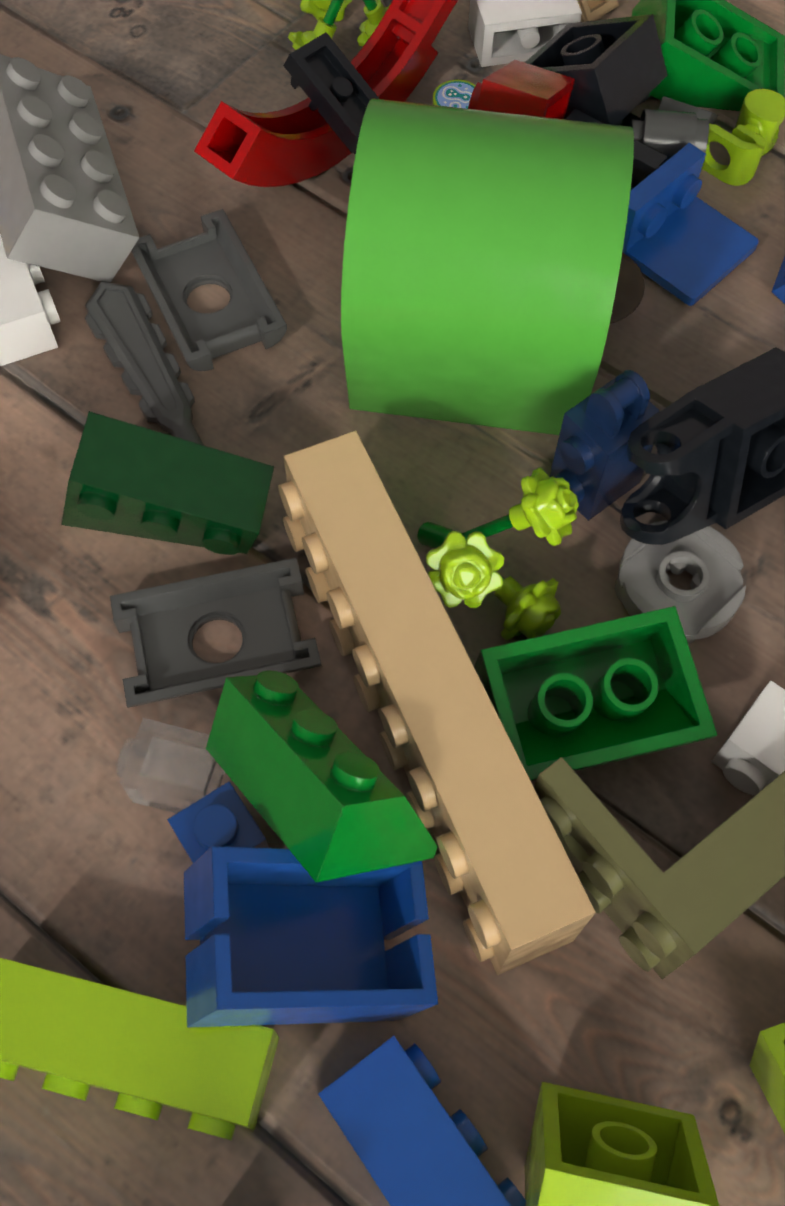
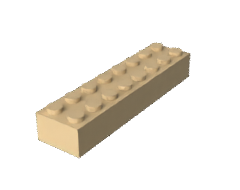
(433, 709)

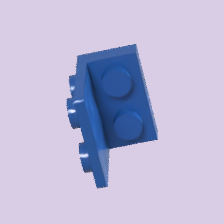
(678, 235)

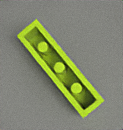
(133, 1047)

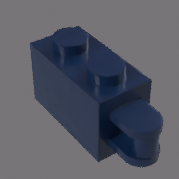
(595, 442)

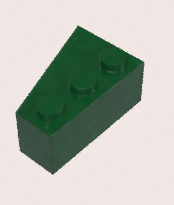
(164, 488)

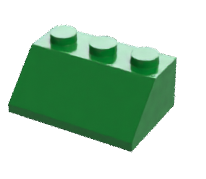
(598, 692)
(312, 781)

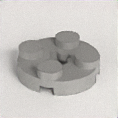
(715, 582)

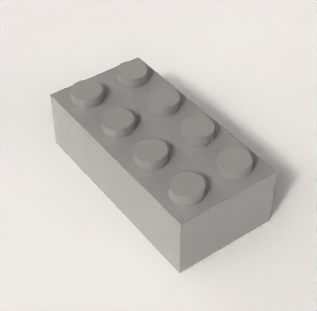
(59, 176)

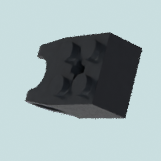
(714, 454)

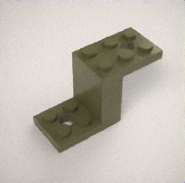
(677, 911)

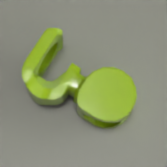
(750, 139)

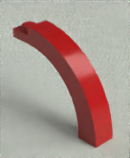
(298, 142)

